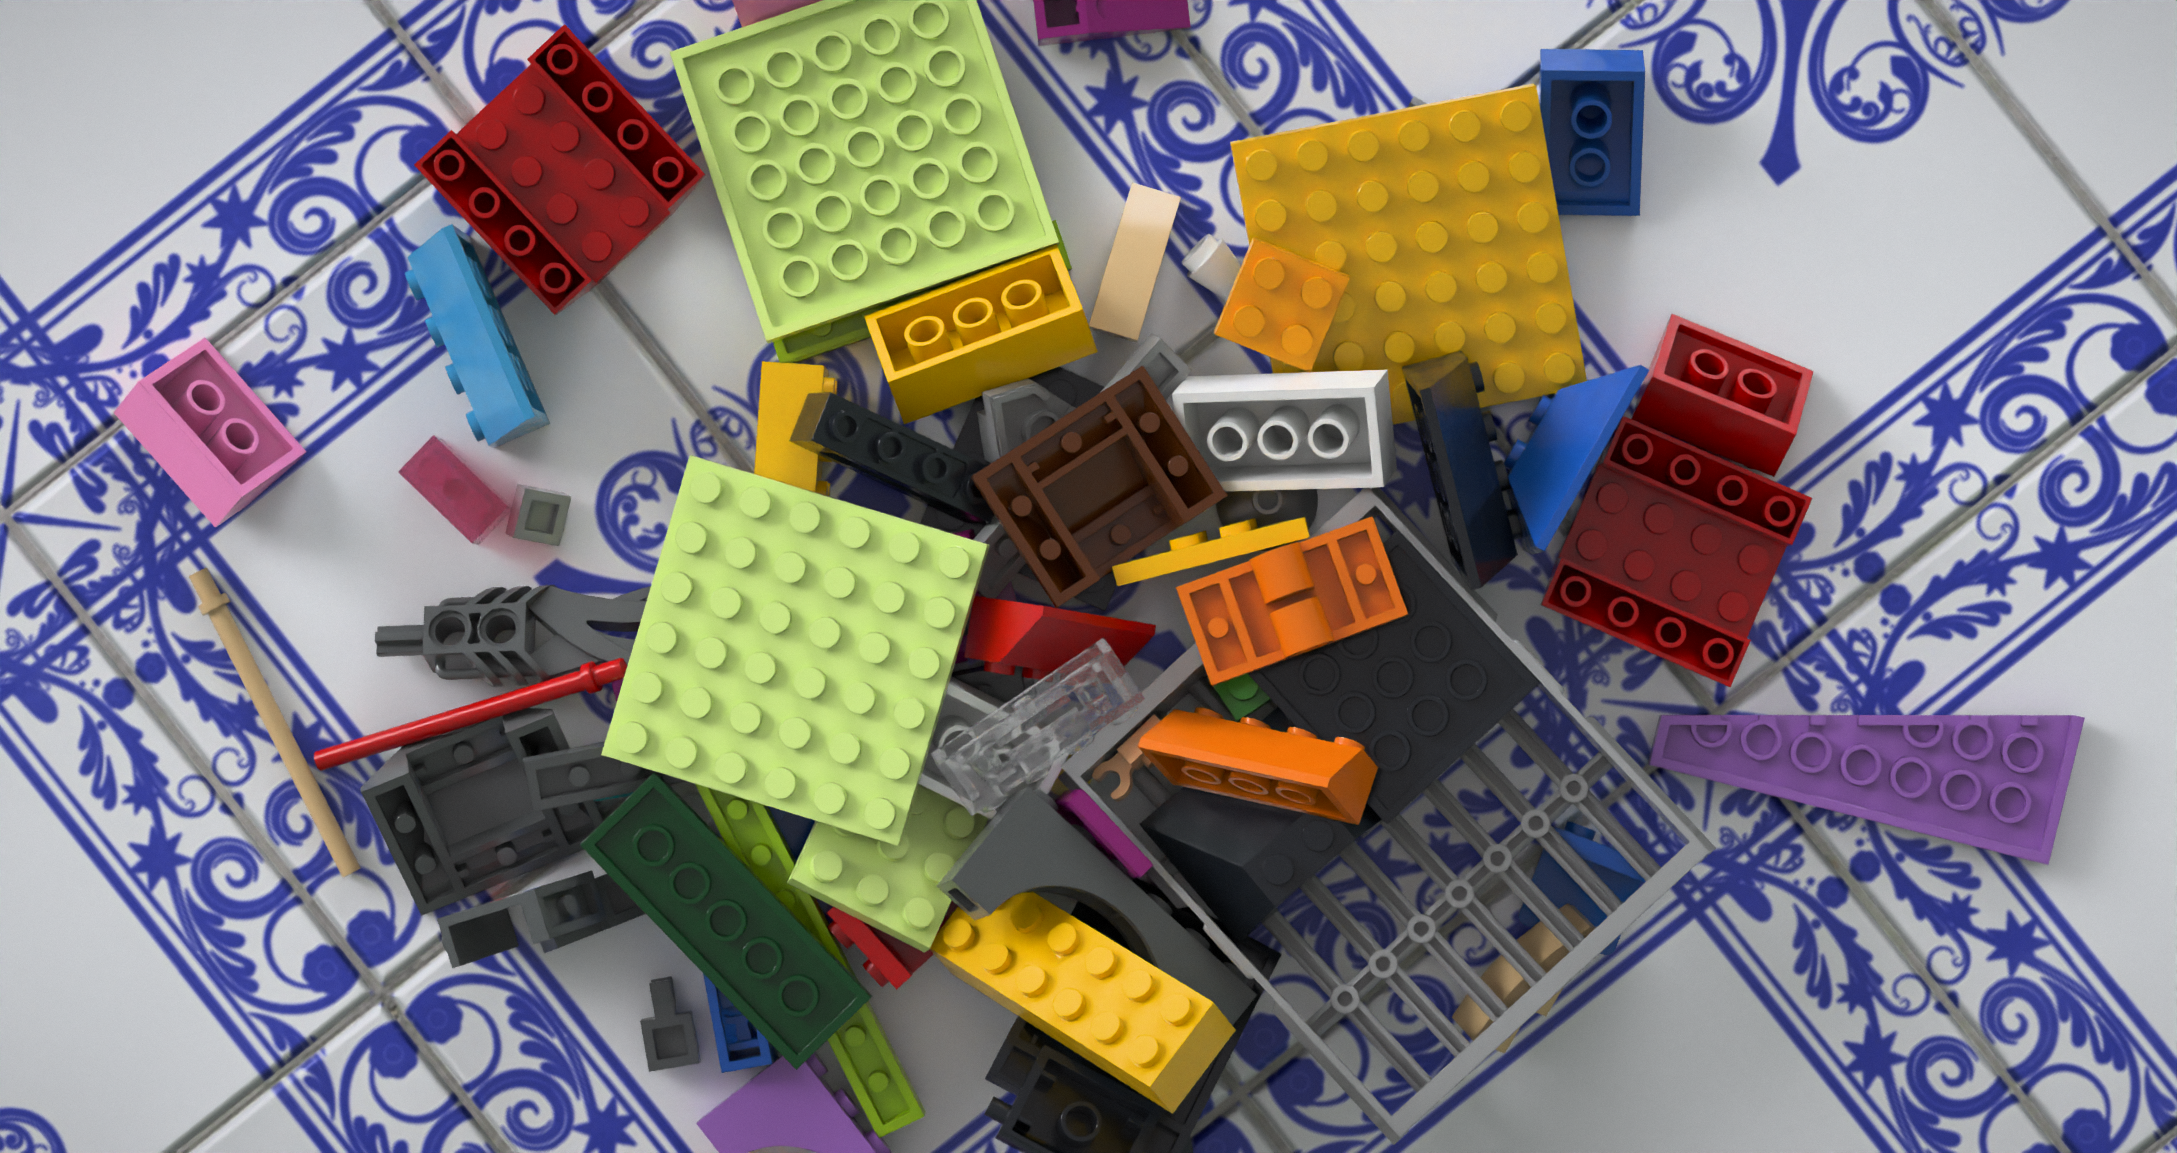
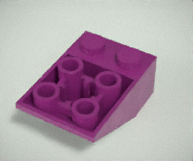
(1100, 19)

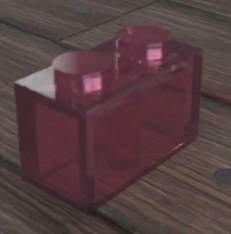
(455, 490)

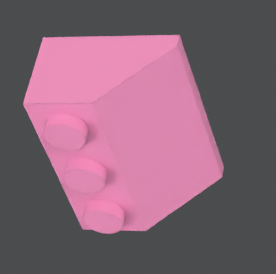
(209, 431)

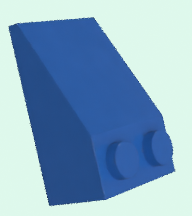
(1594, 128)

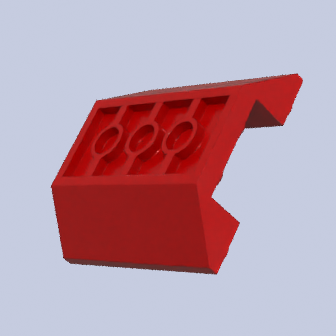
(562, 172)
(1674, 550)

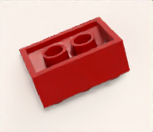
(1723, 395)
(1043, 636)

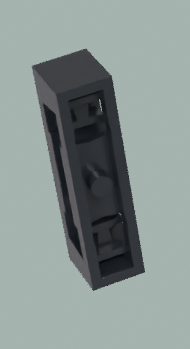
(891, 455)

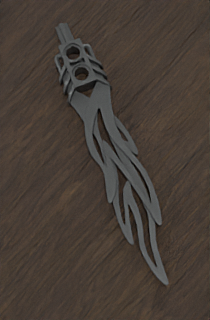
(564, 613)

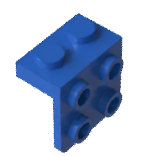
(1563, 889)

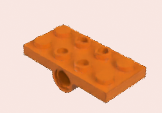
(1292, 601)

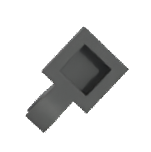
(670, 1035)

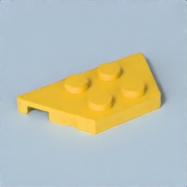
(1197, 550)

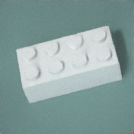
(1291, 428)

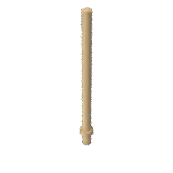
(216, 607)

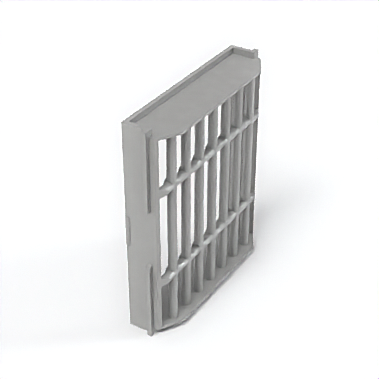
(1188, 676)

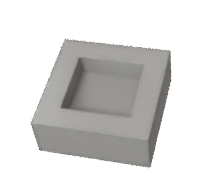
(538, 515)

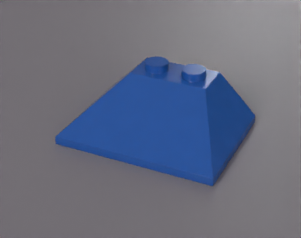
(1563, 450)

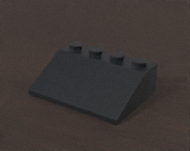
(1462, 465)

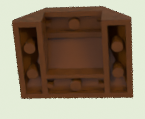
(1098, 486)

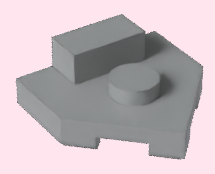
(1015, 415)

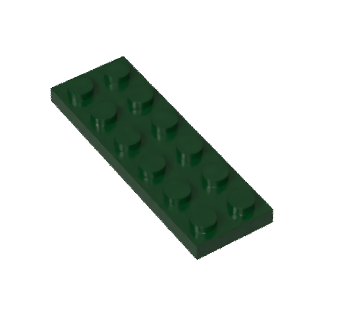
(726, 920)

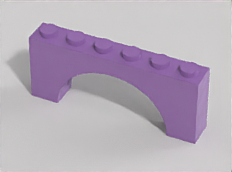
(789, 1110)

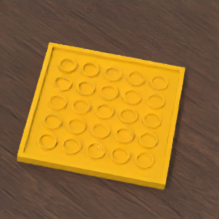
(1443, 236)

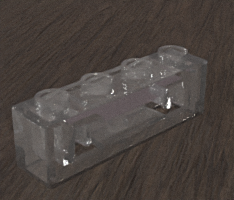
(976, 768)

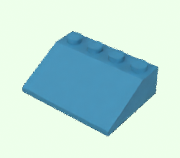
(476, 337)

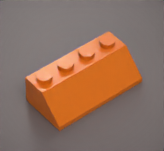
(1262, 764)

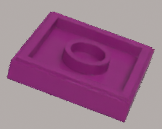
(1111, 841)

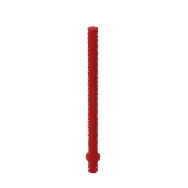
(588, 678)

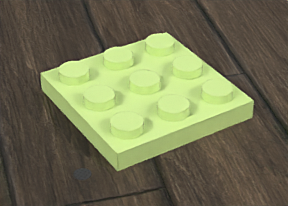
(887, 882)

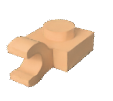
(1126, 761)

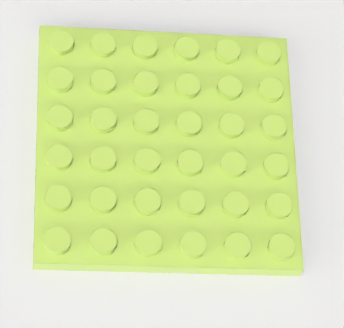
(862, 155)
(795, 650)

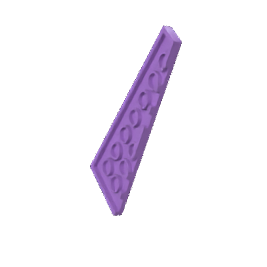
(1944, 776)

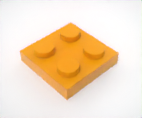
(1281, 304)

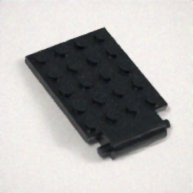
(1079, 1107)

